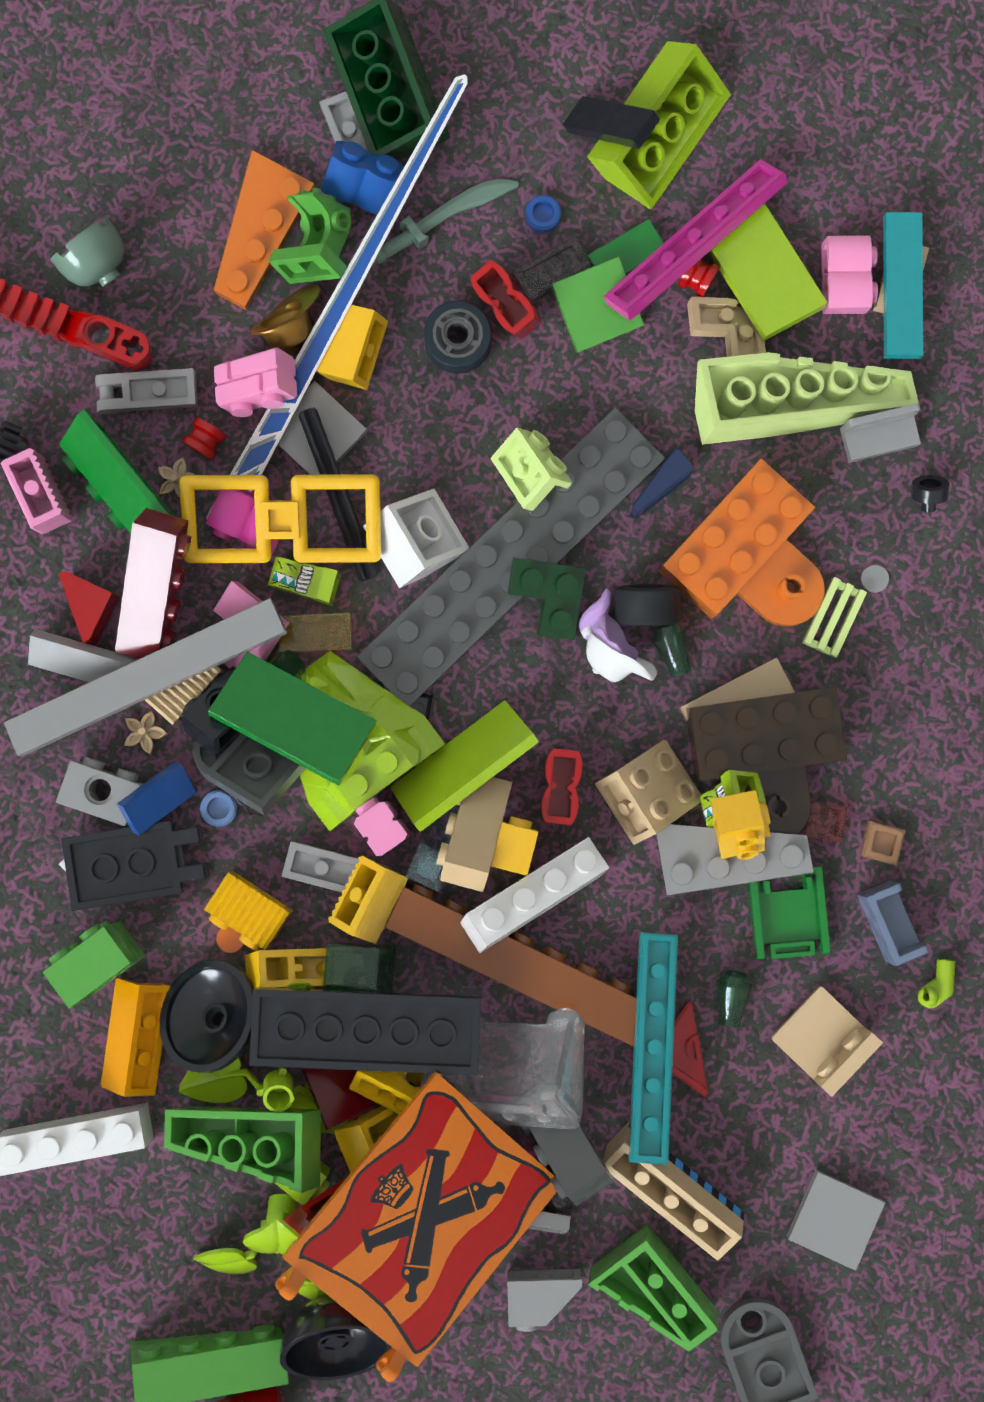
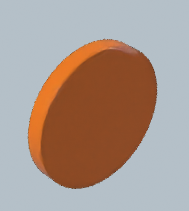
(229, 940)

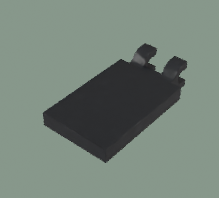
(128, 866)

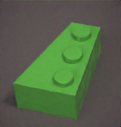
(656, 1287)

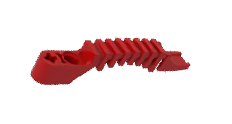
(74, 327)

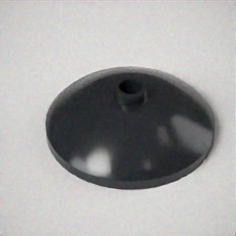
(193, 1016)

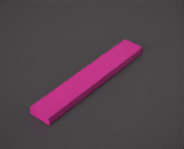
(695, 239)

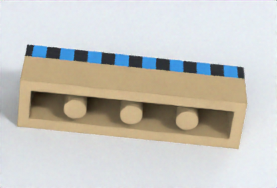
(678, 1197)

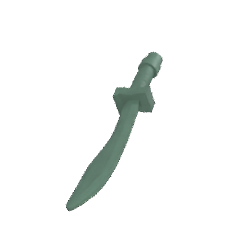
(415, 232)

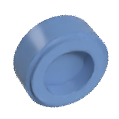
(218, 808)

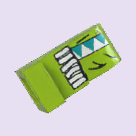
(305, 580)
(731, 783)

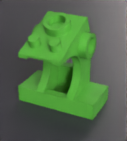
(325, 232)

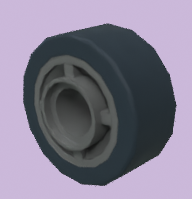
(452, 317)

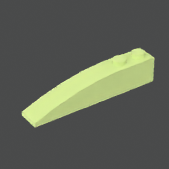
(782, 396)

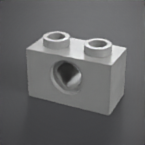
(80, 784)

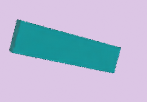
(903, 285)

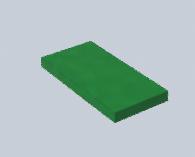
(292, 718)

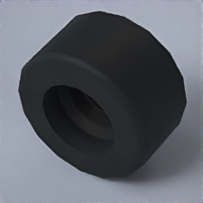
(648, 604)

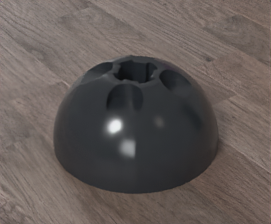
(328, 1343)

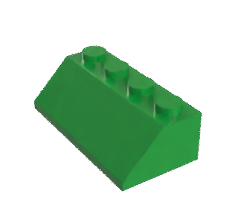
(108, 472)

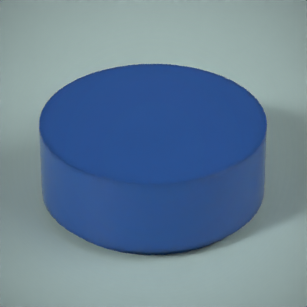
(542, 213)

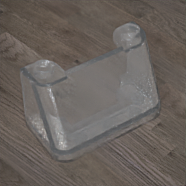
(528, 1072)

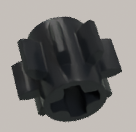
(10, 440)

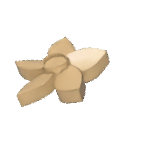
(173, 476)
(144, 732)

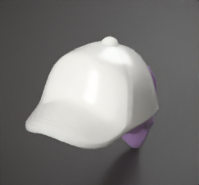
(607, 646)

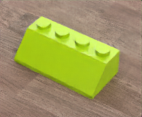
(687, 100)

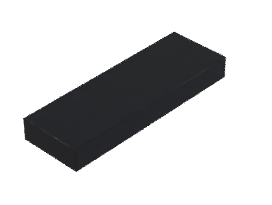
(611, 122)

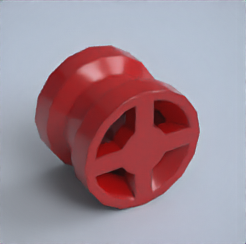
(699, 277)
(204, 438)

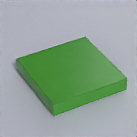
(585, 309)

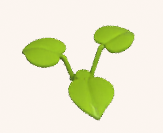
(230, 1084)
(271, 1237)

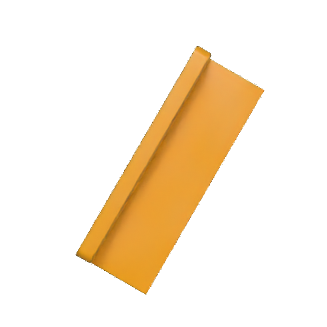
(134, 1039)

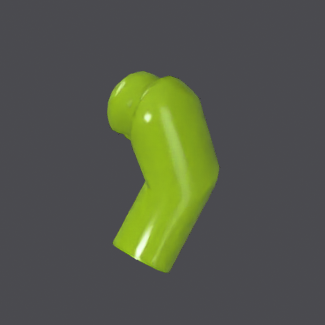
(940, 987)

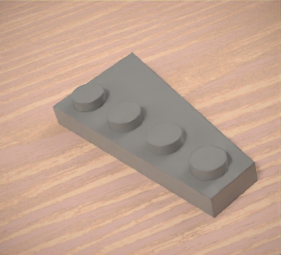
(694, 862)

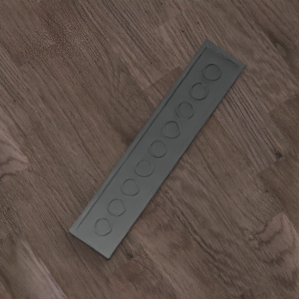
(475, 587)

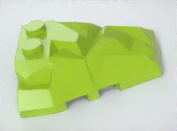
(395, 745)

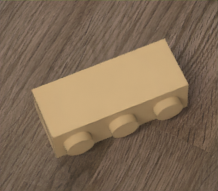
(474, 835)

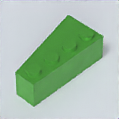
(251, 1140)

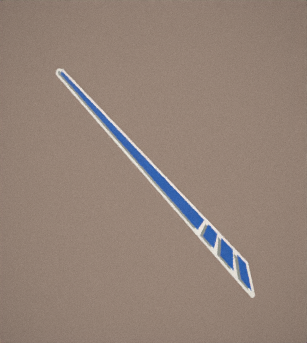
(275, 421)

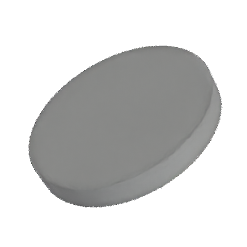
(875, 578)

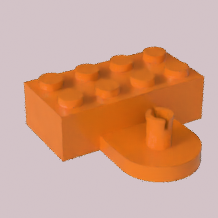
(747, 553)

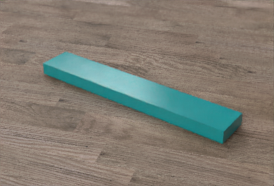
(653, 1049)

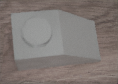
(539, 1295)

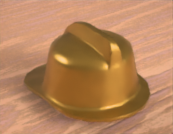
(289, 321)

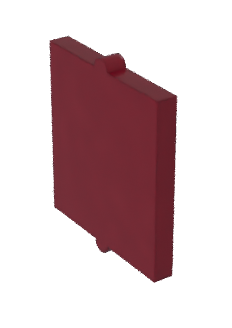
(334, 1097)

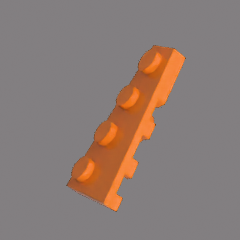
(258, 227)

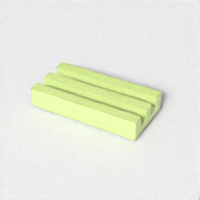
(847, 590)

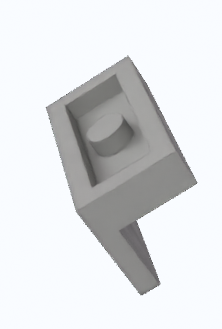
(881, 433)

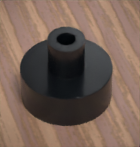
(930, 491)

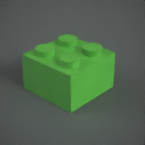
(88, 967)

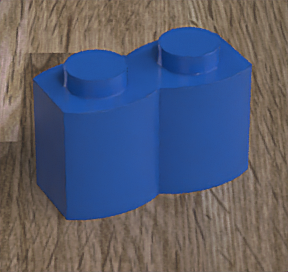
(360, 176)

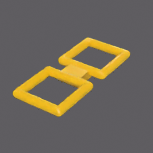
(283, 518)

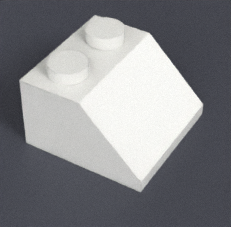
(418, 537)

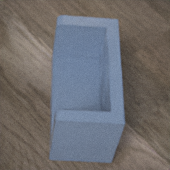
(891, 923)

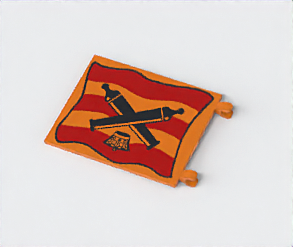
(420, 1223)

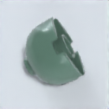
(92, 255)

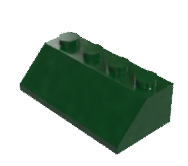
(383, 78)

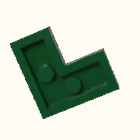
(559, 589)

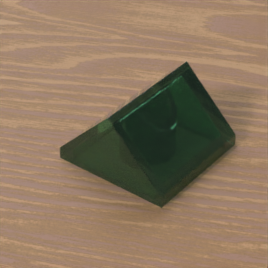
(359, 967)

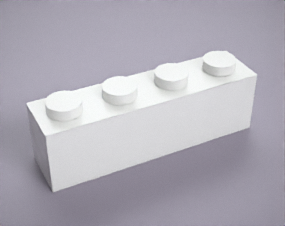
(534, 895)
(75, 1139)

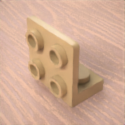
(649, 792)
(826, 1040)

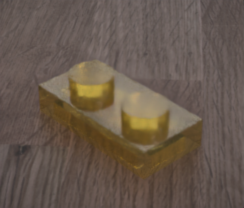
(317, 633)

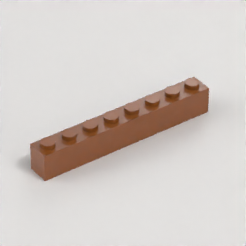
(517, 963)

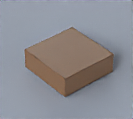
(882, 842)

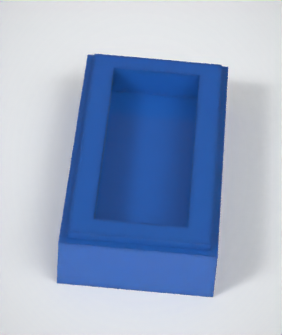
(156, 798)

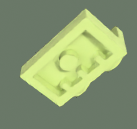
(530, 467)

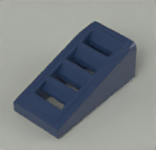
(669, 476)

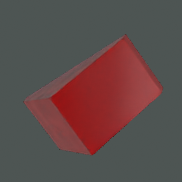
(90, 606)

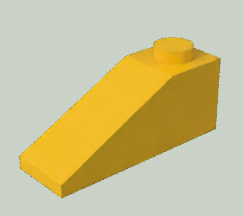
(286, 966)

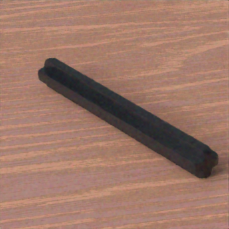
(338, 498)

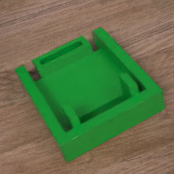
(789, 918)

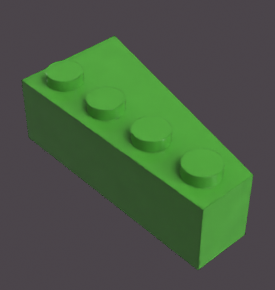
(207, 1365)

